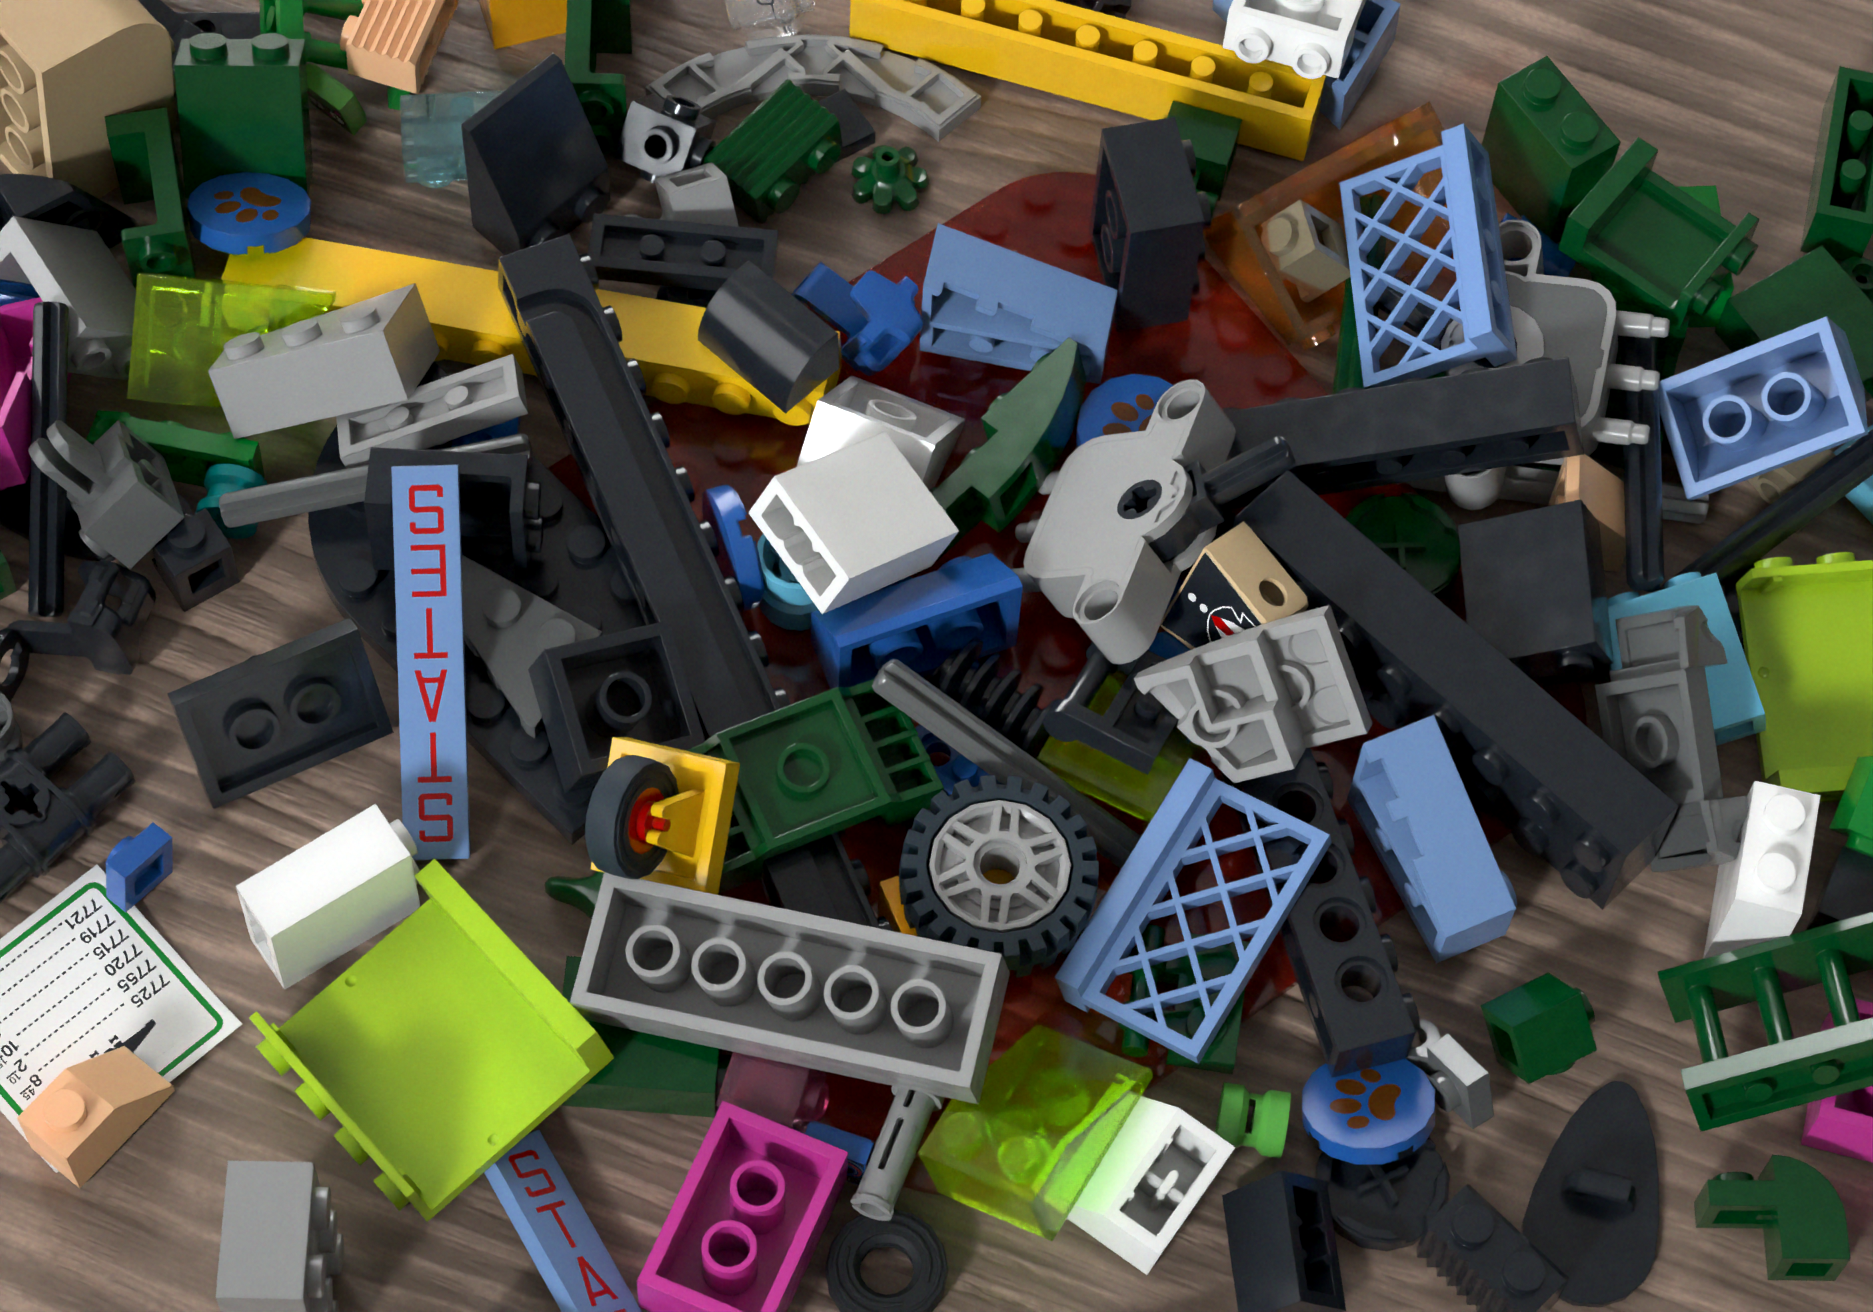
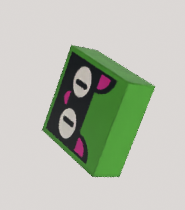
(334, 99)

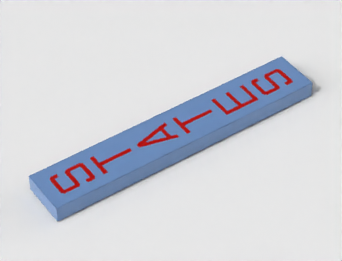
(431, 659)
(557, 1230)

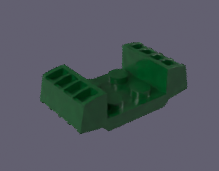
(818, 773)

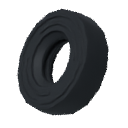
(903, 1233)

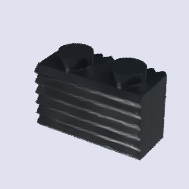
(1489, 1258)

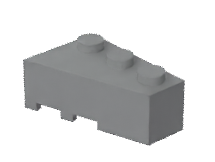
(326, 364)

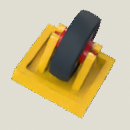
(661, 815)

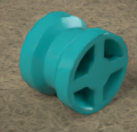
(225, 479)

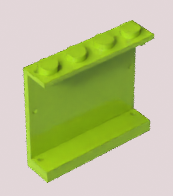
(1812, 666)
(436, 1049)

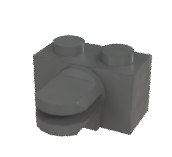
(114, 487)

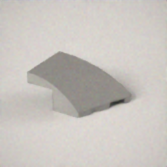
(1263, 694)

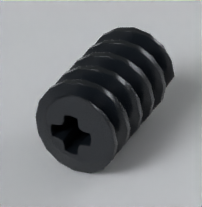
(994, 698)

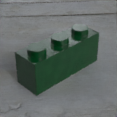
(1842, 176)

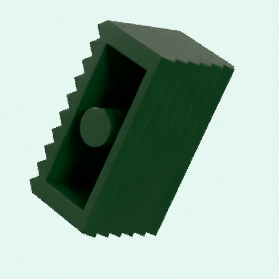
(777, 151)

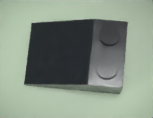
(533, 162)

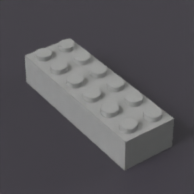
(791, 987)

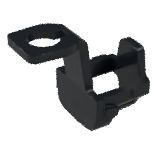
(92, 629)

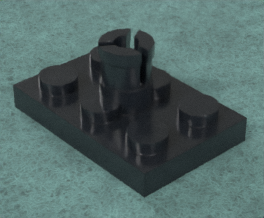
(281, 712)

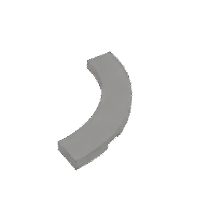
(822, 68)

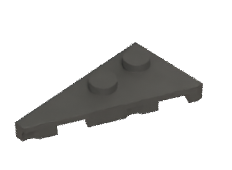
(510, 631)

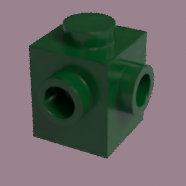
(1540, 1027)

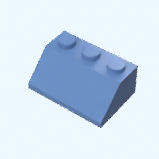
(1763, 407)

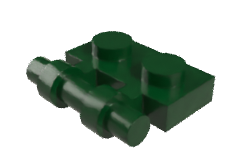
(1189, 1014)

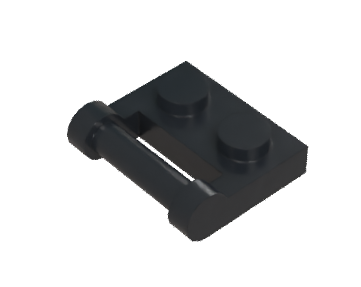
(1132, 727)

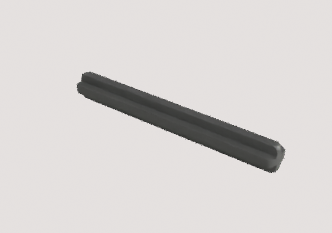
(331, 488)
(996, 753)

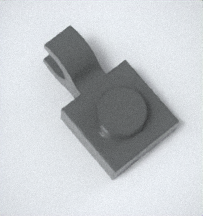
(1455, 1075)

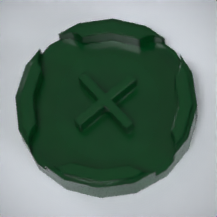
(1414, 536)

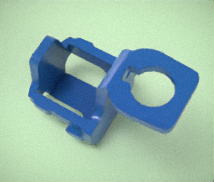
(873, 314)

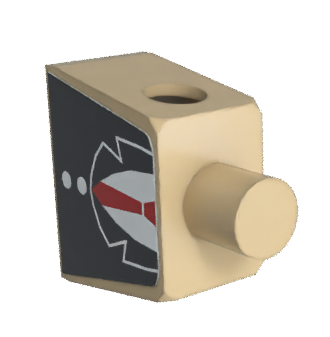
(1231, 590)

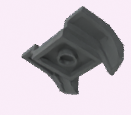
(1663, 726)

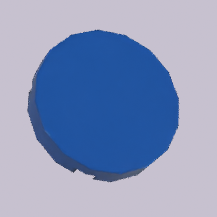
(737, 551)

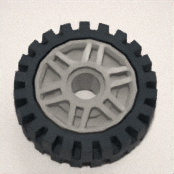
(1010, 832)

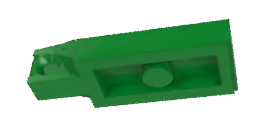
(185, 449)

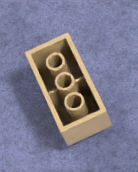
(66, 72)

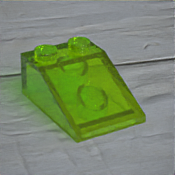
(1037, 1130)

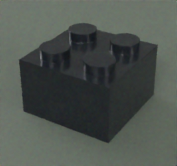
(610, 689)

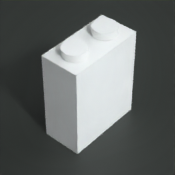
(853, 522)
(1765, 886)
(331, 895)

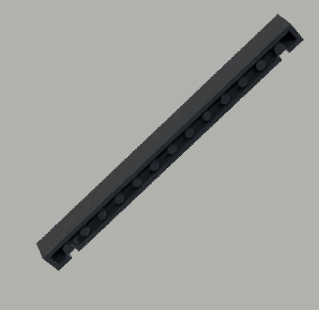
(658, 534)

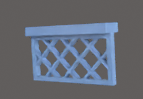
(1471, 239)
(1138, 897)

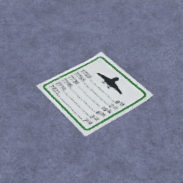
(92, 981)

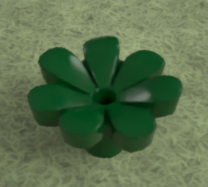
(889, 178)

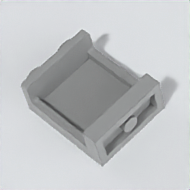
(81, 272)

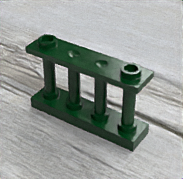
(1789, 1068)

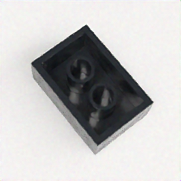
(1148, 222)

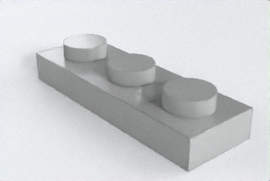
(436, 412)

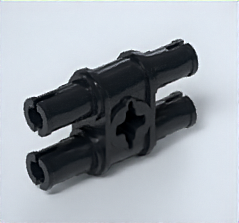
(64, 813)

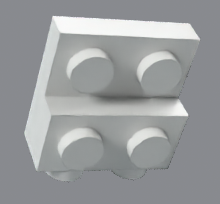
(1296, 33)

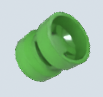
(1267, 1122)

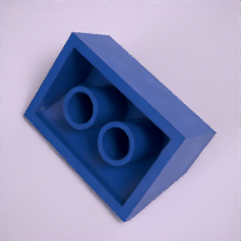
(920, 621)

